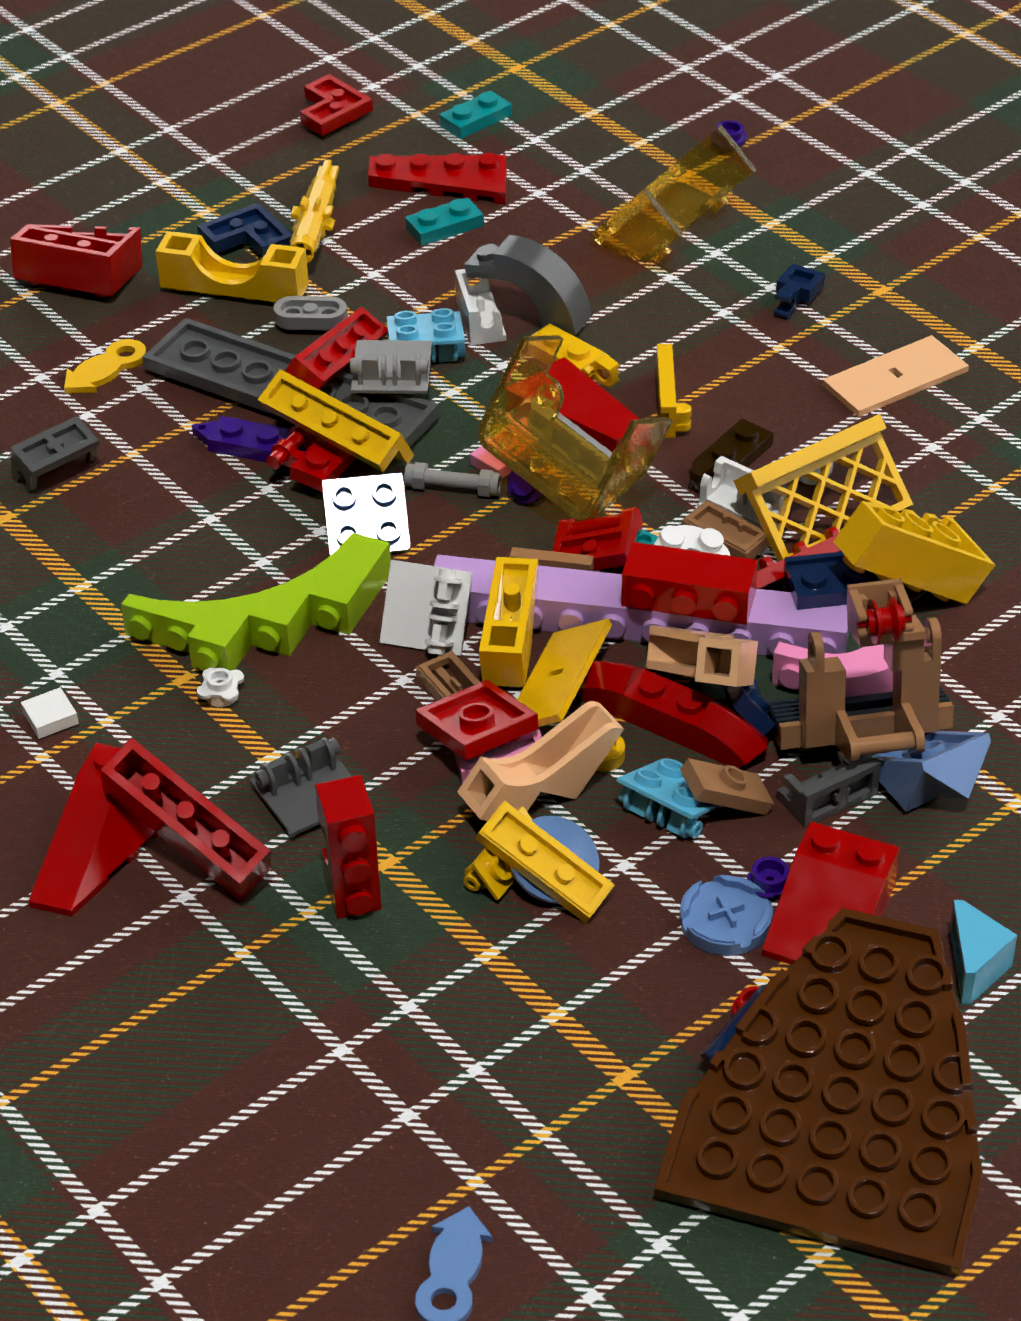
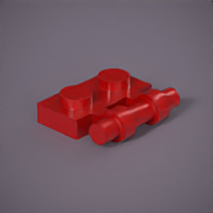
(317, 463)

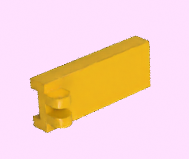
(666, 393)

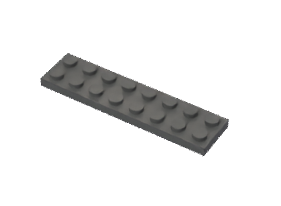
(244, 368)

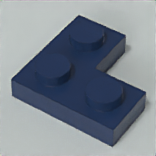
(248, 225)

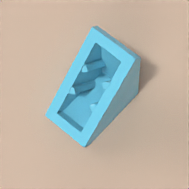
(980, 950)

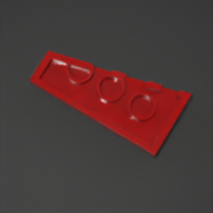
(442, 173)

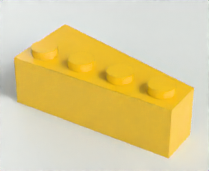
(916, 549)

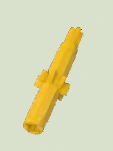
(315, 210)

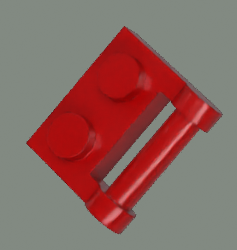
(602, 537)

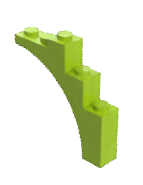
(274, 619)

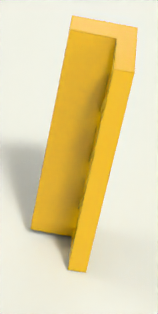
(334, 421)

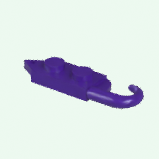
(240, 437)

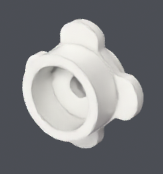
(220, 686)

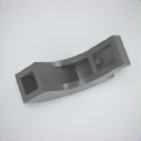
(540, 274)

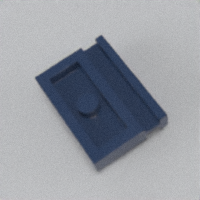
(821, 579)

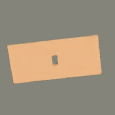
(875, 385)

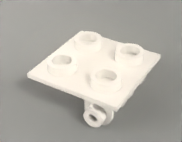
(426, 607)

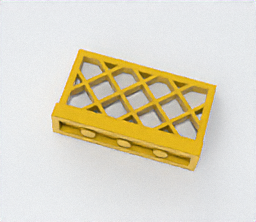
(821, 456)

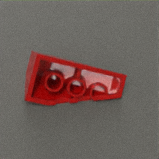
(88, 842)

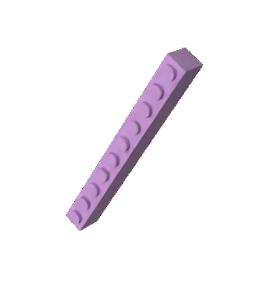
(581, 597)

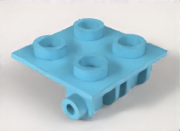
(439, 326)
(663, 794)

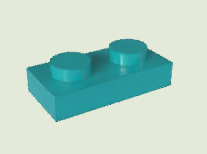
(475, 114)
(444, 221)

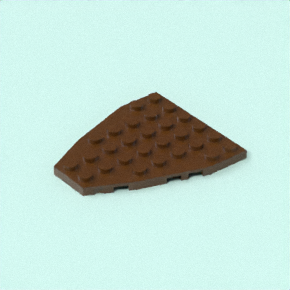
(842, 1102)

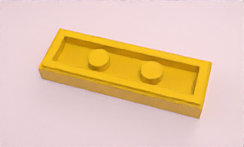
(544, 861)

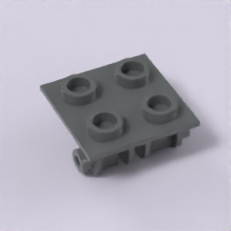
(289, 783)

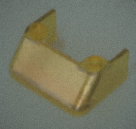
(676, 199)
(549, 454)

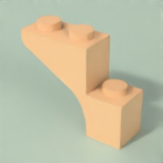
(702, 655)
(554, 764)

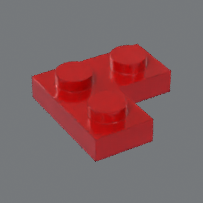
(334, 105)

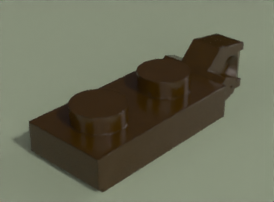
(740, 443)

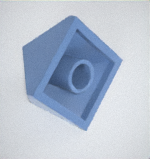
(943, 770)

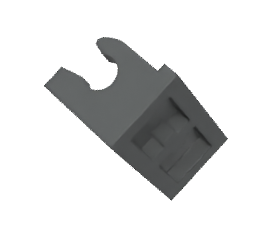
(52, 450)
(830, 790)

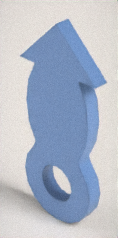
(453, 1266)

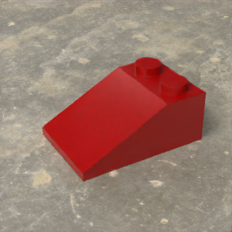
(826, 875)

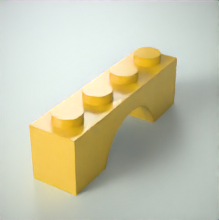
(190, 265)

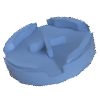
(725, 915)

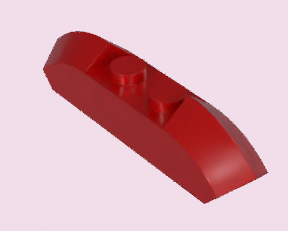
(673, 712)

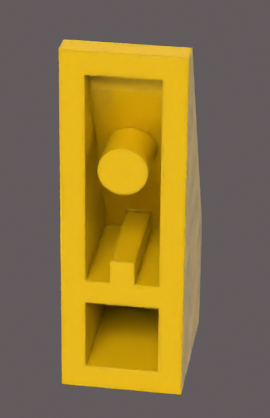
(509, 622)

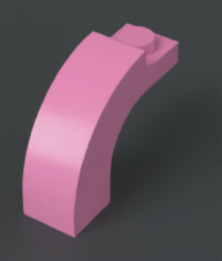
(865, 669)

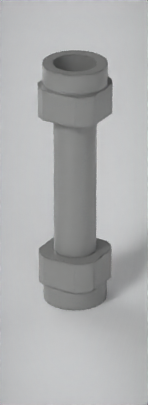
(419, 476)

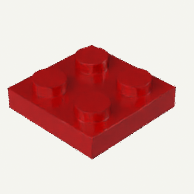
(477, 719)

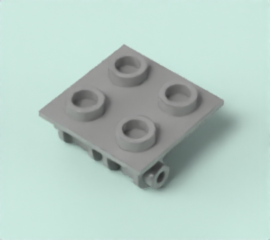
(391, 366)

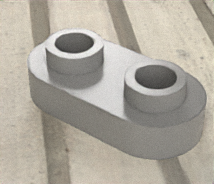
(309, 312)

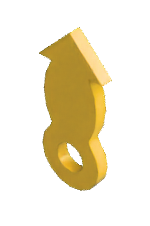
(104, 367)

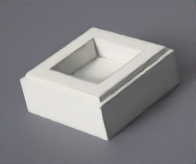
(49, 713)

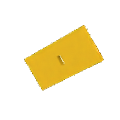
(562, 670)

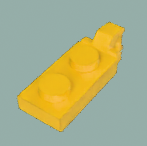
(584, 356)

